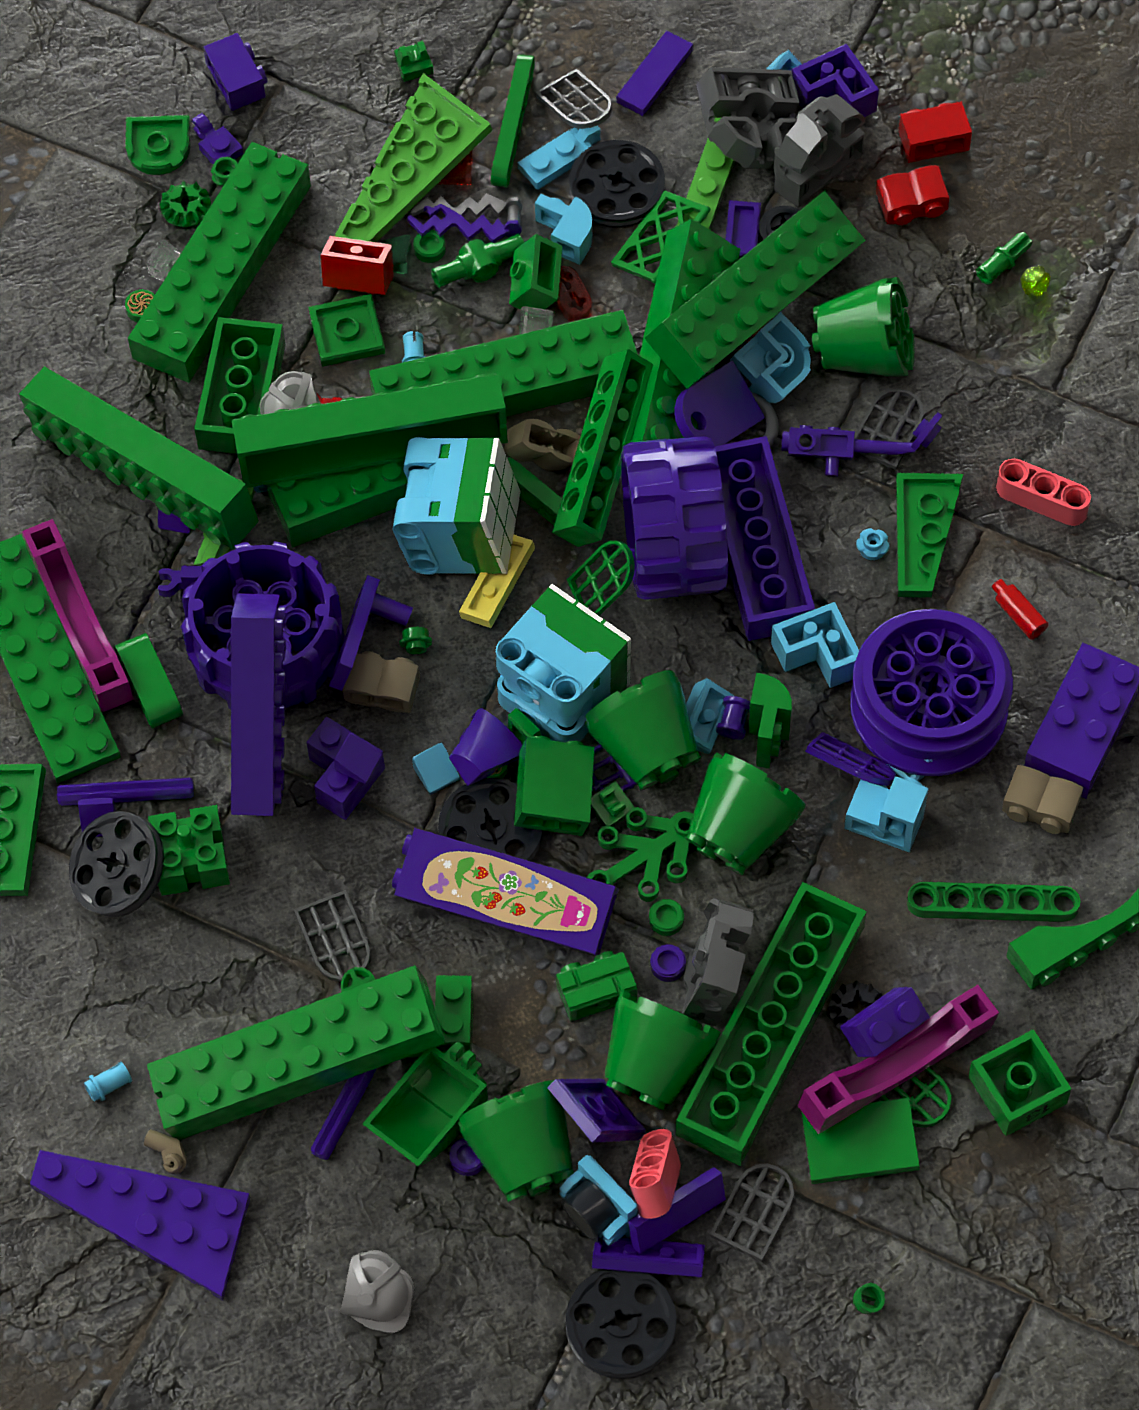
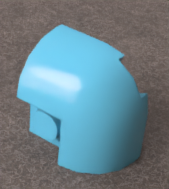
(775, 359)

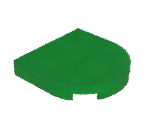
(157, 142)

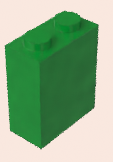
(554, 785)

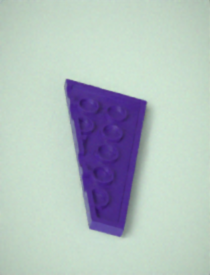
(163, 1217)

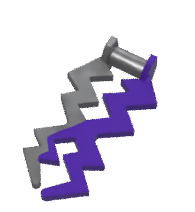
(455, 217)

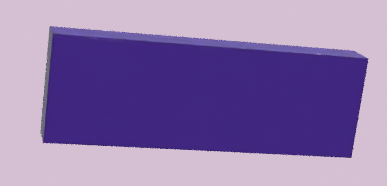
(654, 73)
(687, 1205)
(662, 1258)

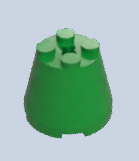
(866, 331)
(646, 729)
(740, 813)
(654, 1050)
(521, 1140)

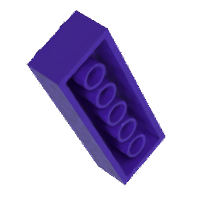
(760, 539)
(257, 704)

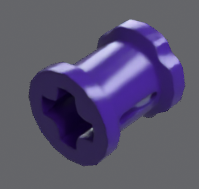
(734, 717)

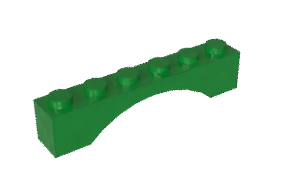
(1049, 950)

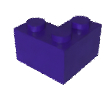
(838, 74)
(333, 789)

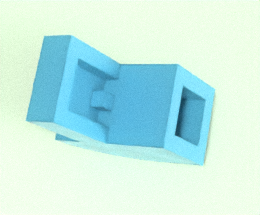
(570, 224)

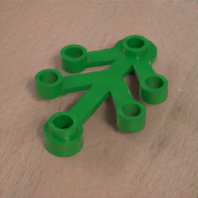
(647, 850)

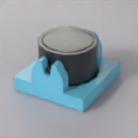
(597, 1203)

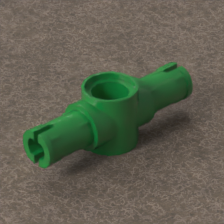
(476, 261)

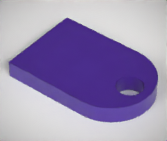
(719, 405)

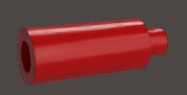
(1019, 609)

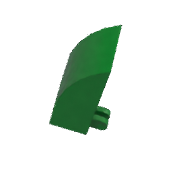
(426, 1103)

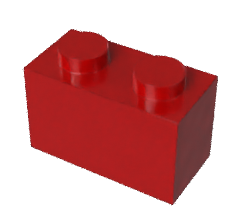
(935, 131)
(357, 265)

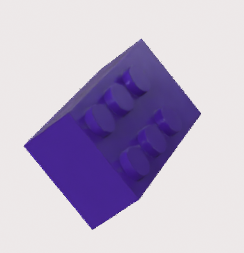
(1085, 717)

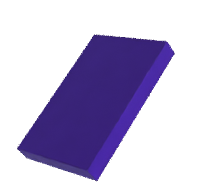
(597, 1110)

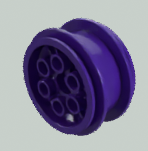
(947, 648)

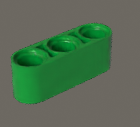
(148, 680)

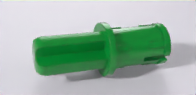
(1003, 258)

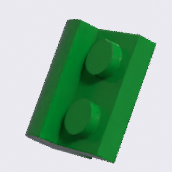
(769, 717)

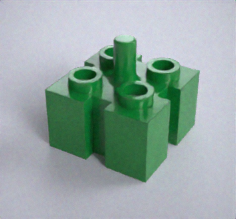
(191, 850)

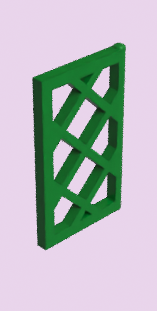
(653, 217)

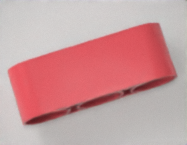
(1052, 505)
(655, 1173)

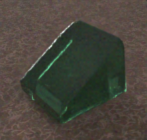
(401, 252)

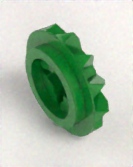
(197, 207)

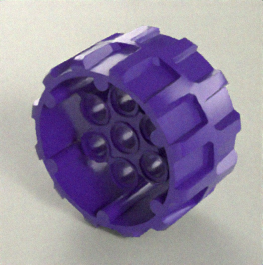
(674, 517)
(264, 571)

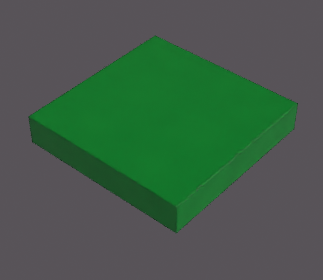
(346, 330)

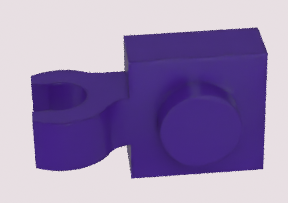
(215, 143)
(179, 579)

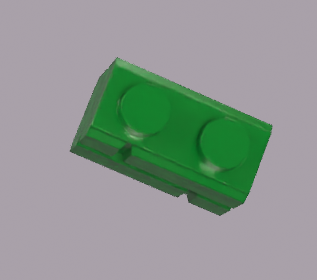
(594, 985)

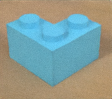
(818, 637)
(888, 814)

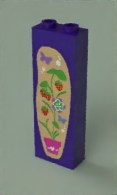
(505, 891)

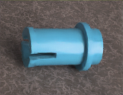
(413, 350)
(107, 1081)

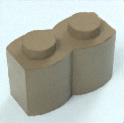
(542, 444)
(382, 682)
(1042, 800)

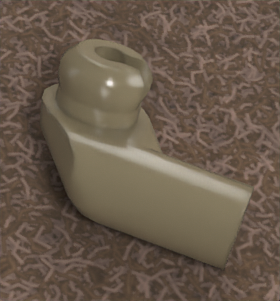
(170, 1148)

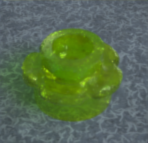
(1035, 281)

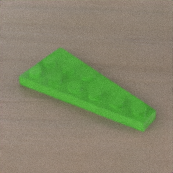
(414, 159)

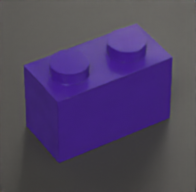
(235, 71)
(884, 1022)

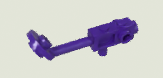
(840, 444)

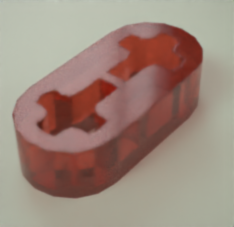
(577, 291)

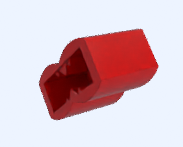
(912, 195)

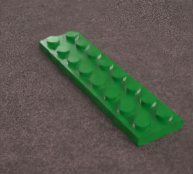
(48, 671)

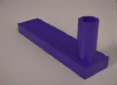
(366, 602)

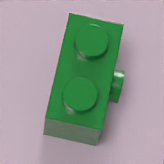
(535, 273)

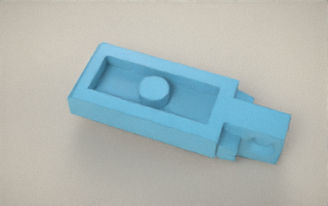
(557, 155)

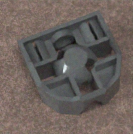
(734, 97)
(818, 148)
(715, 963)

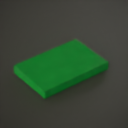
(865, 1144)

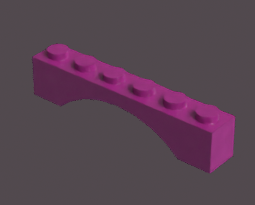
(77, 616)
(859, 1085)

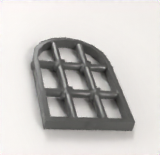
(564, 99)
(886, 412)
(332, 954)
(742, 1216)

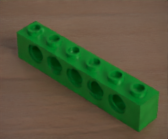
(599, 451)

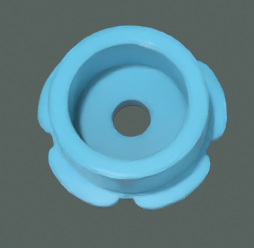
(870, 551)

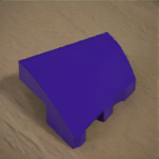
(484, 748)

